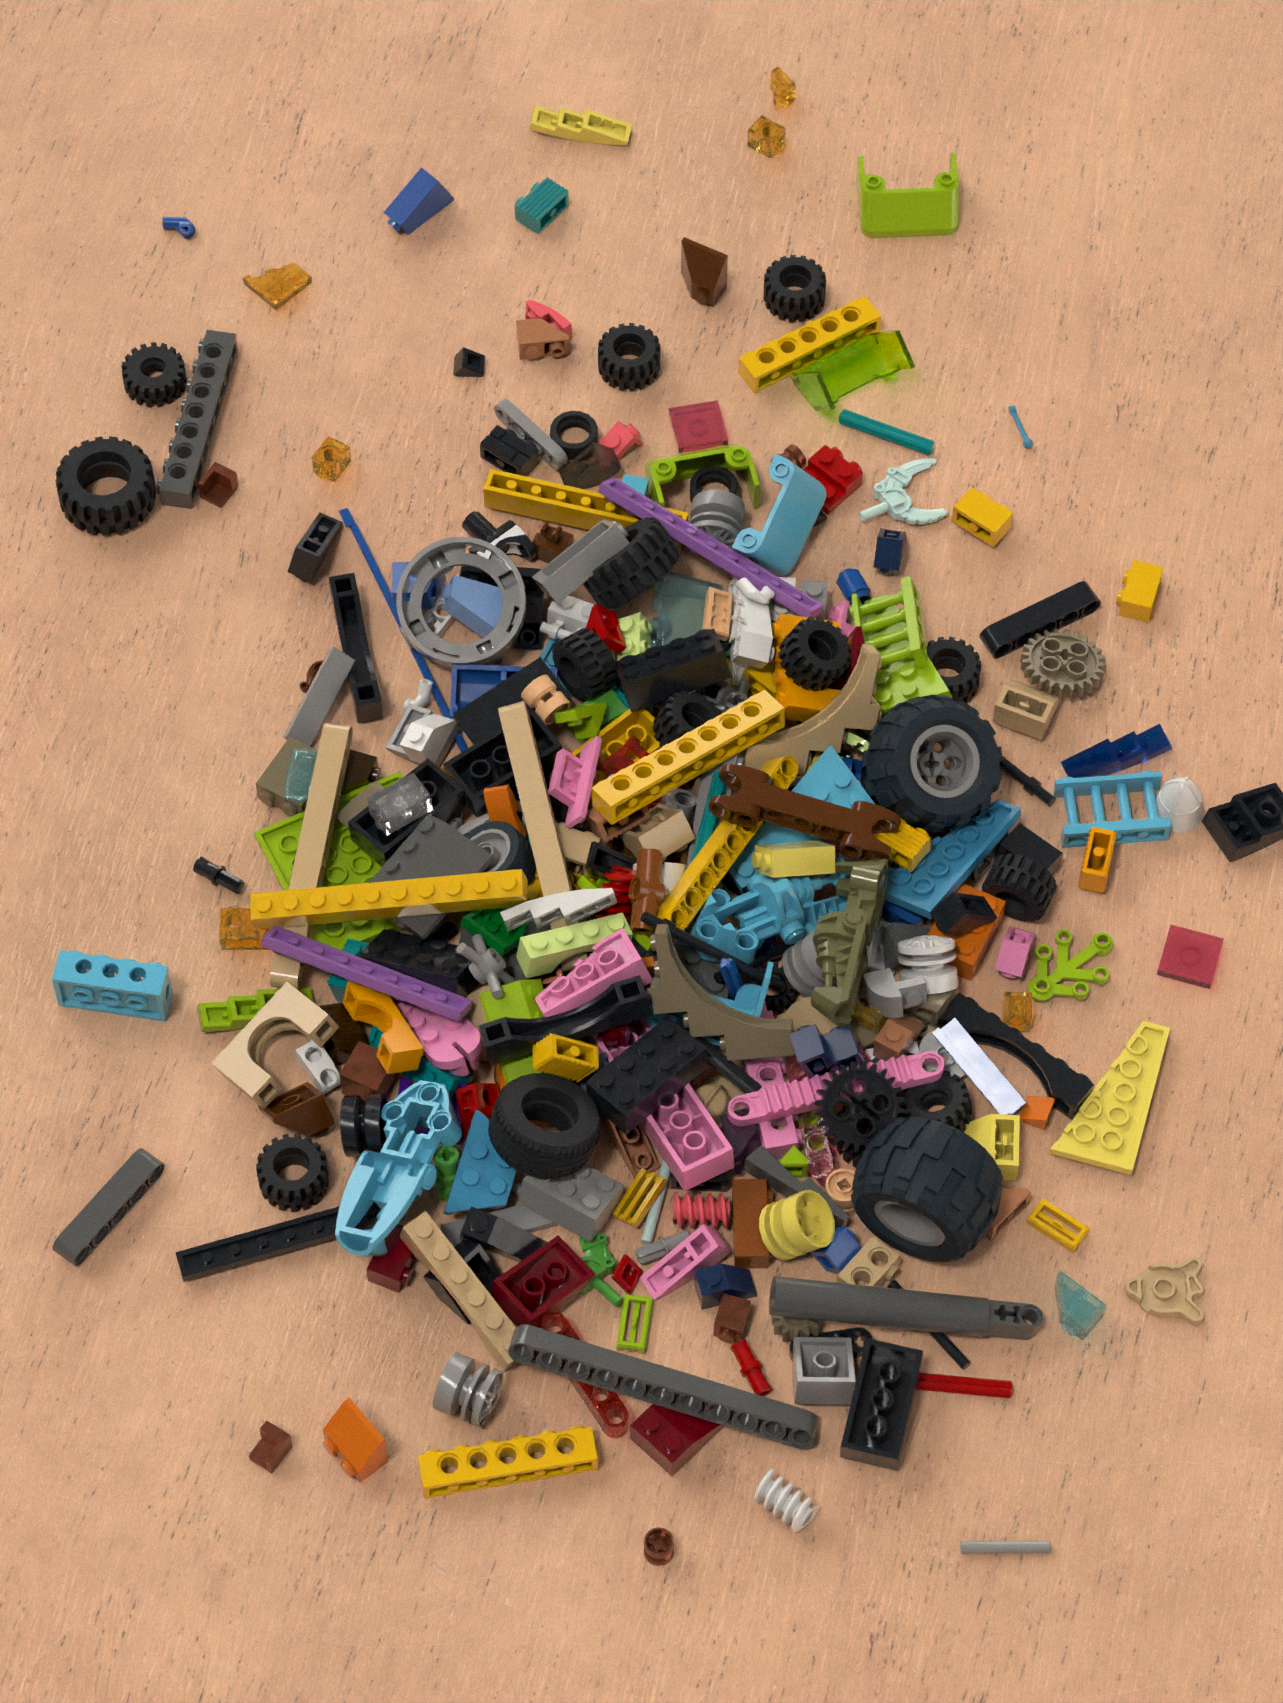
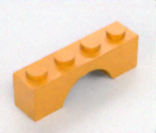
(398, 1045)

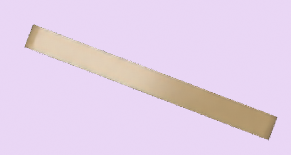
(537, 808)
(316, 835)

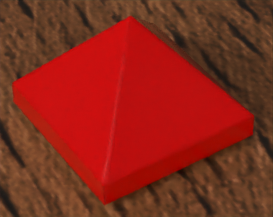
(627, 1274)

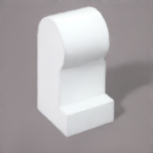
(318, 1066)

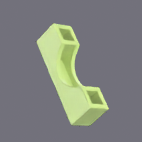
(545, 950)

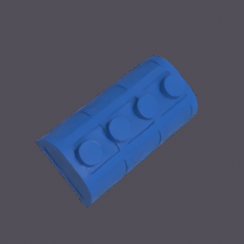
(472, 681)

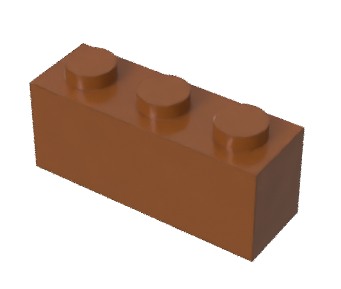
(748, 1200)

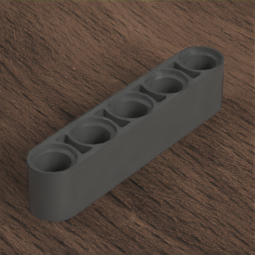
(108, 1207)

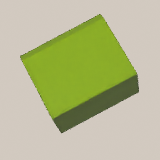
(795, 1162)

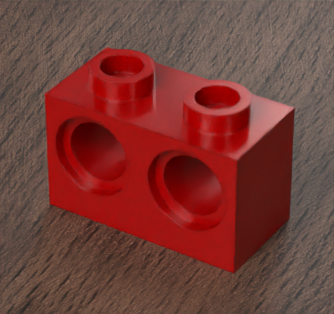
(476, 1097)

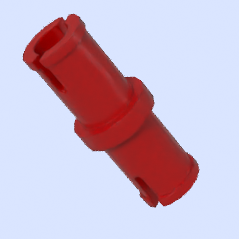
(751, 1368)

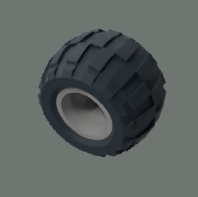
(909, 788)
(927, 1189)

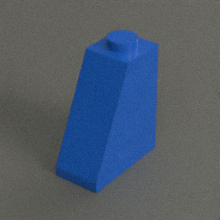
(417, 202)

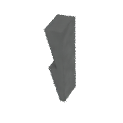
(765, 1166)

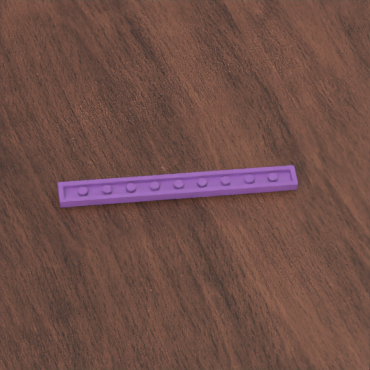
(710, 548)

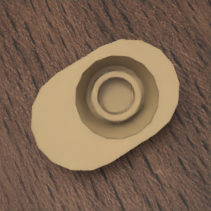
(716, 1094)

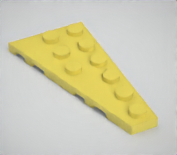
(1115, 1112)

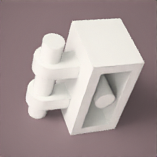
(566, 617)

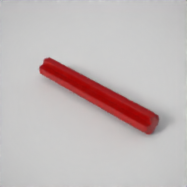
(964, 1385)

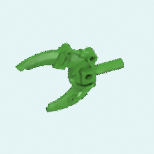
(601, 1263)

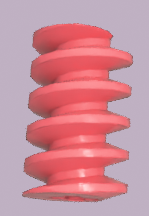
(701, 1210)

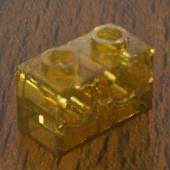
(244, 937)

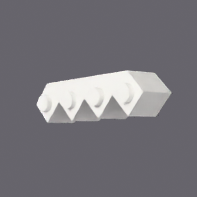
(750, 630)

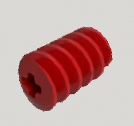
(620, 882)

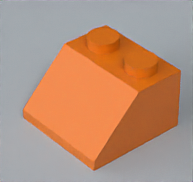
(354, 1441)

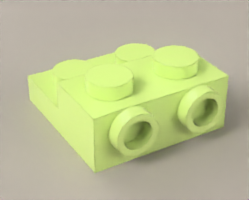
(636, 634)

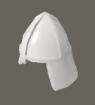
(1182, 803)

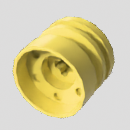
(797, 1225)

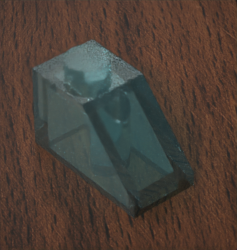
(1077, 1307)

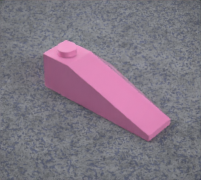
(611, 962)

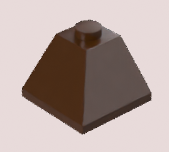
(703, 271)
(300, 1110)

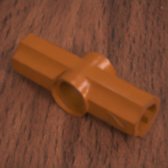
(646, 889)

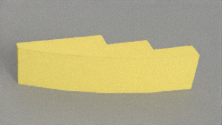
(587, 128)

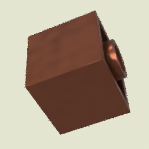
(365, 1074)

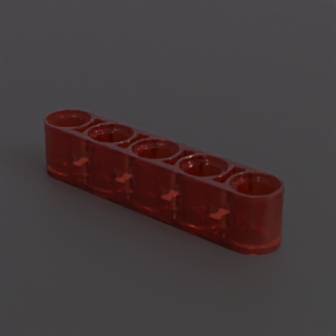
(601, 1410)

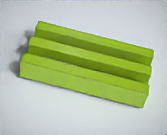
(631, 1345)

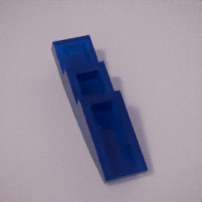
(1118, 755)

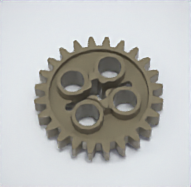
(1063, 663)

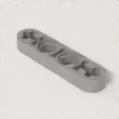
(527, 430)

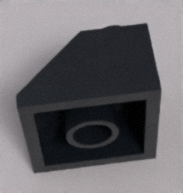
(481, 1266)

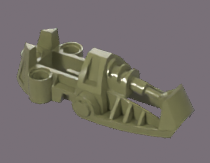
(845, 935)

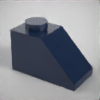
(889, 550)
(719, 1279)

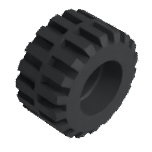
(794, 273)
(629, 372)
(826, 643)
(960, 658)
(584, 664)
(681, 715)
(1023, 886)
(297, 1192)

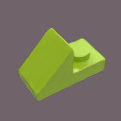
(584, 719)

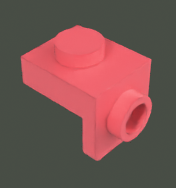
(621, 438)

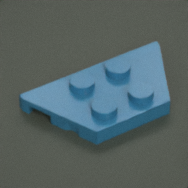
(481, 1175)

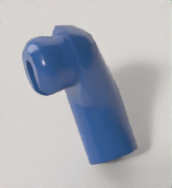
(181, 224)

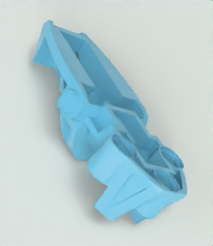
(768, 909)
(400, 1169)

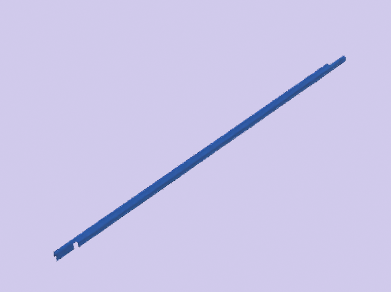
(348, 521)

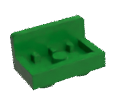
(493, 930)

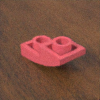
(538, 310)

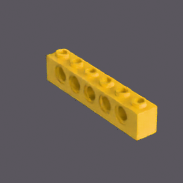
(808, 343)
(522, 1469)

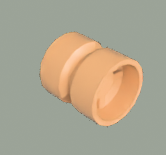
(543, 696)
(839, 1189)

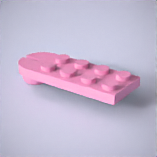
(444, 1040)

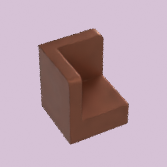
(218, 485)
(271, 1447)

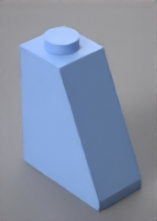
(473, 603)

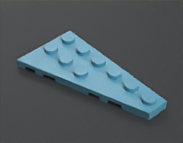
(826, 780)

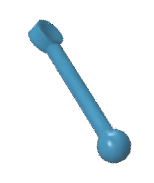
(1027, 443)

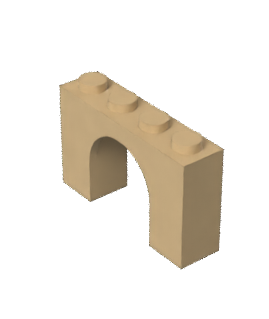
(283, 1012)

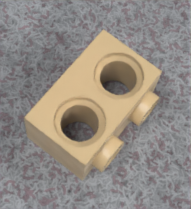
(863, 1269)

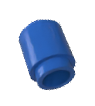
(851, 582)

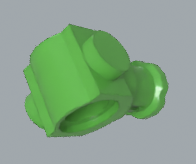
(446, 1167)

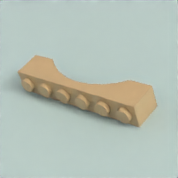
(443, 1260)

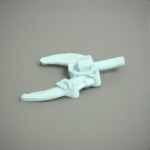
(895, 499)

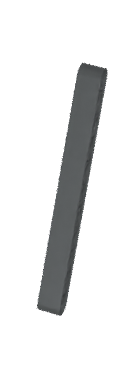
(663, 1386)

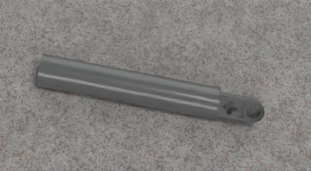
(902, 1308)

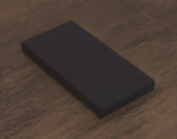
(482, 716)

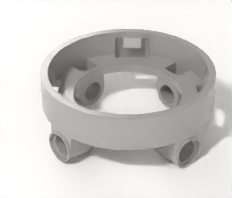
(440, 559)

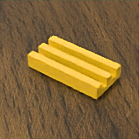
(635, 1196)
(1053, 1234)

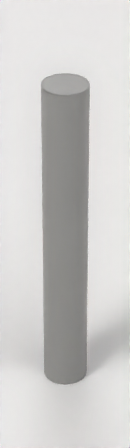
(1005, 1546)

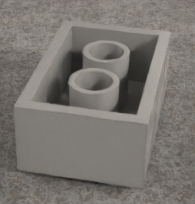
(576, 1202)

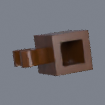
(551, 542)

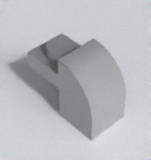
(893, 996)

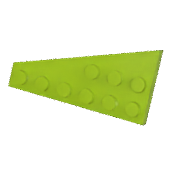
(901, 679)

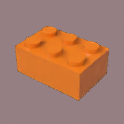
(973, 945)

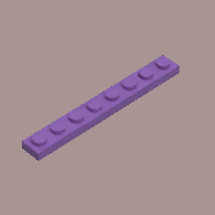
(366, 973)

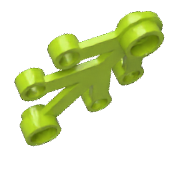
(1068, 969)

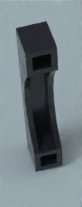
(354, 644)
(616, 1006)
(1054, 1074)

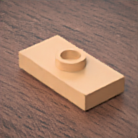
(718, 612)

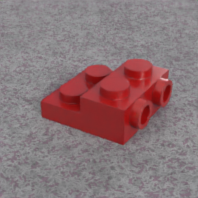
(835, 474)

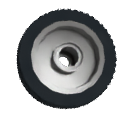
(507, 847)

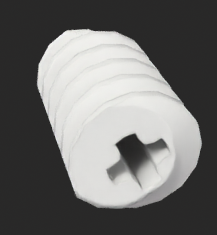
(784, 1502)

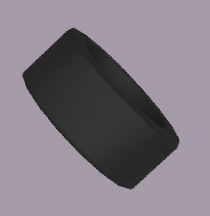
(574, 419)
(713, 474)

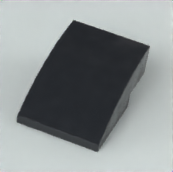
(1247, 821)

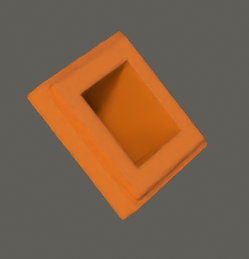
(1037, 1111)

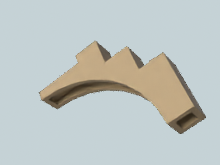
(851, 708)

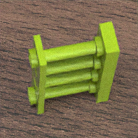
(909, 614)

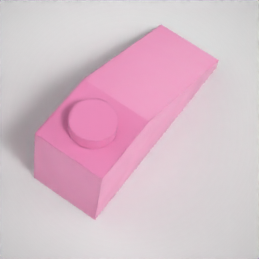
(699, 1250)

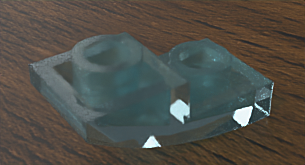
(299, 774)

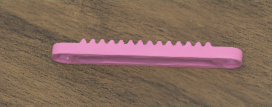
(799, 1095)

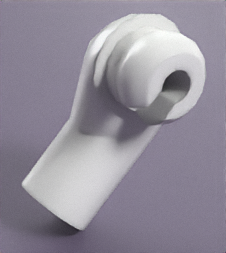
(751, 592)
(423, 695)

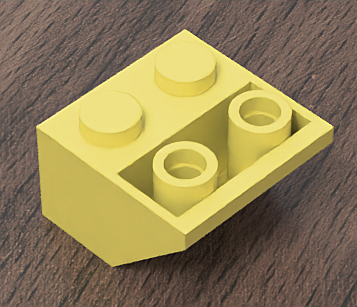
(1000, 1138)

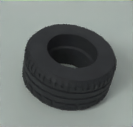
(537, 1150)

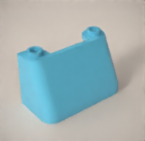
(789, 521)

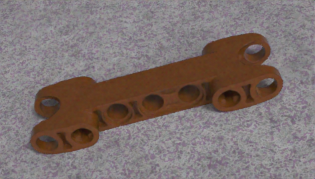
(760, 800)

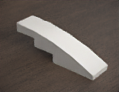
(570, 905)

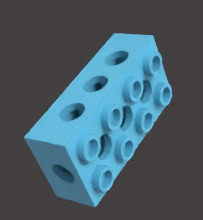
(112, 994)

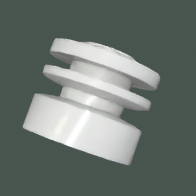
(927, 959)

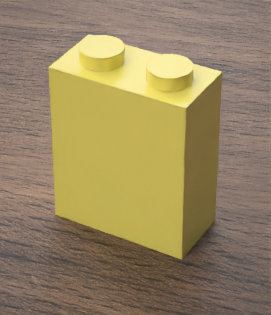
(794, 859)

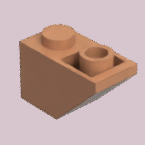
(540, 339)

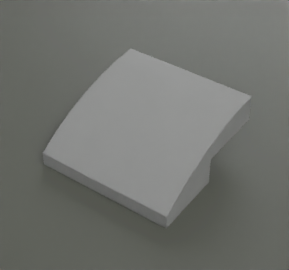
(410, 715)

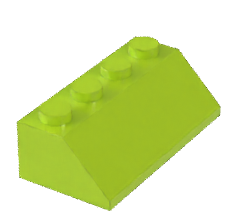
(519, 1003)

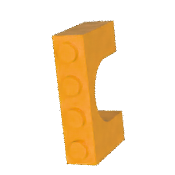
(797, 702)

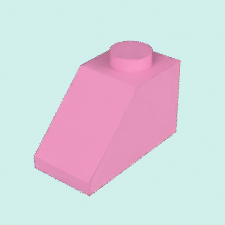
(1015, 952)

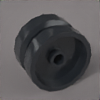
(362, 1124)

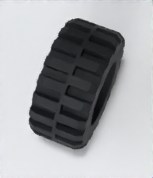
(111, 511)
(636, 566)

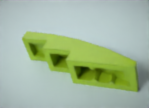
(236, 1011)

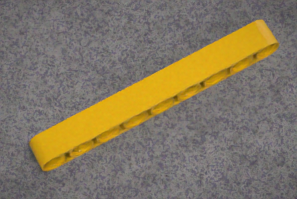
(718, 855)

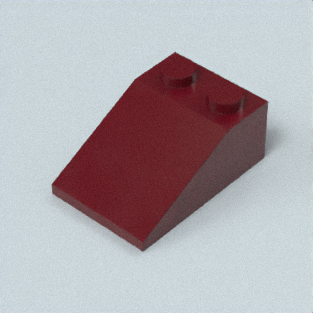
(541, 1283)
(671, 1436)

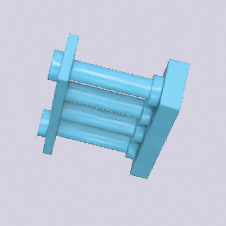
(1127, 829)

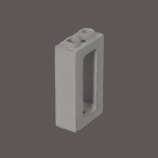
(579, 560)

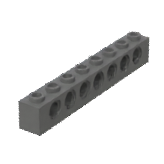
(198, 419)

